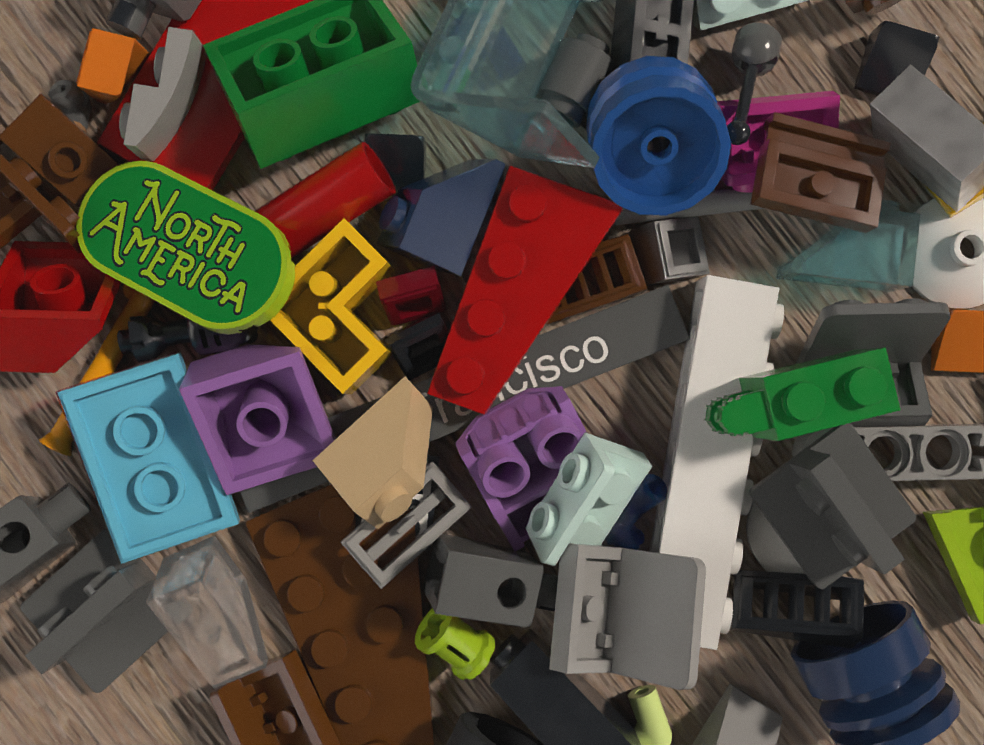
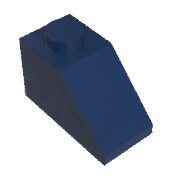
(441, 215)

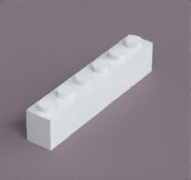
(706, 469)

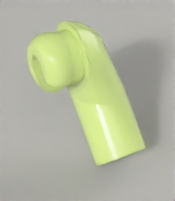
(651, 719)

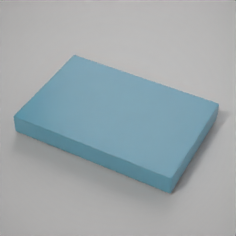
(146, 459)

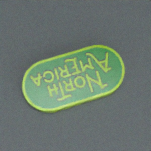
(186, 247)

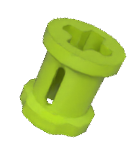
(455, 644)

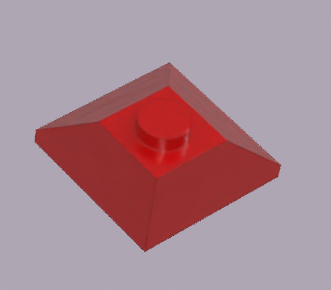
(49, 305)

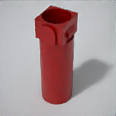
(334, 192)

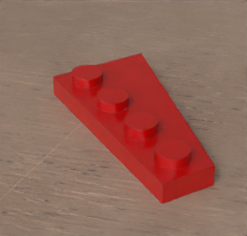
(524, 268)

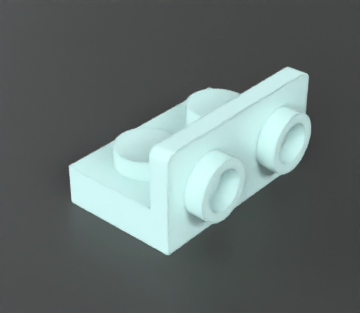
(586, 496)

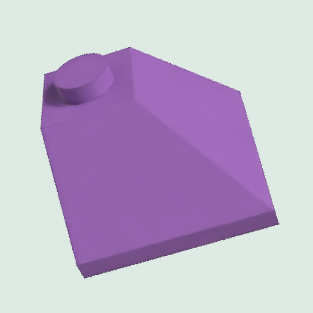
(256, 414)

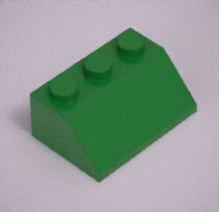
(314, 74)

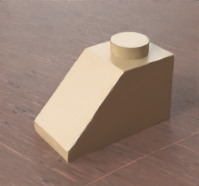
(382, 455)

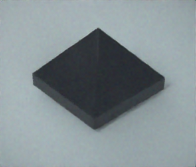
(419, 345)

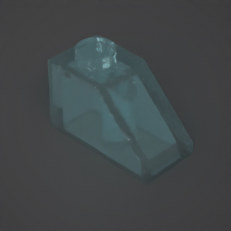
(855, 259)

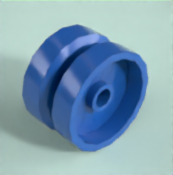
(657, 136)

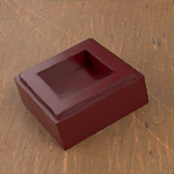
(411, 295)

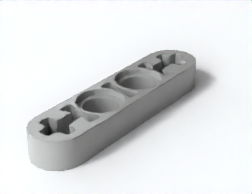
(910, 450)

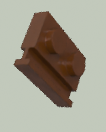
(820, 173)

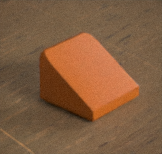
(960, 343)

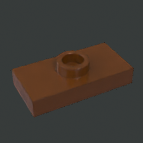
(57, 149)

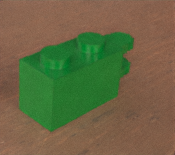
(808, 396)

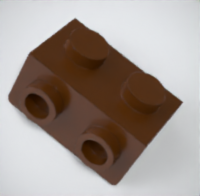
(273, 707)

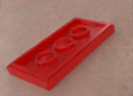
(210, 129)

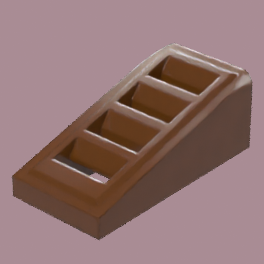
(629, 270)

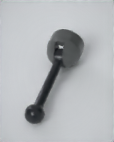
(754, 55)

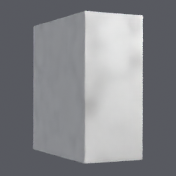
(931, 136)

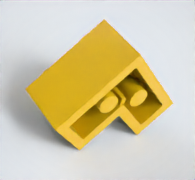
(321, 307)

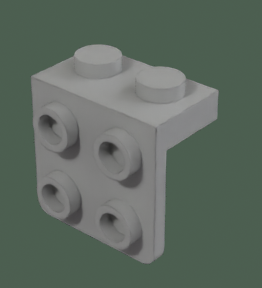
(629, 614)

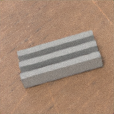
(417, 546)

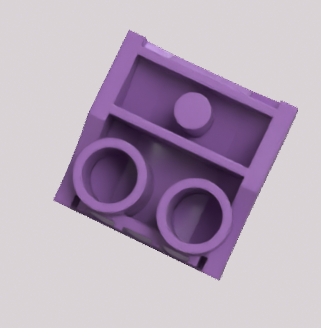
(519, 452)

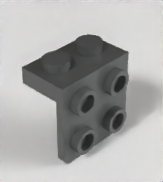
(906, 332)

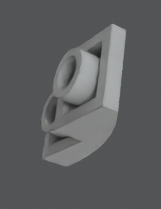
(158, 112)

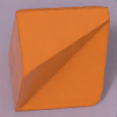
(109, 64)

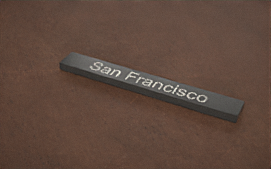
(553, 360)

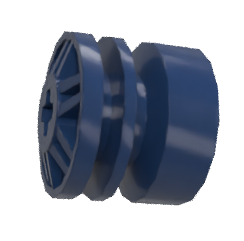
(881, 686)

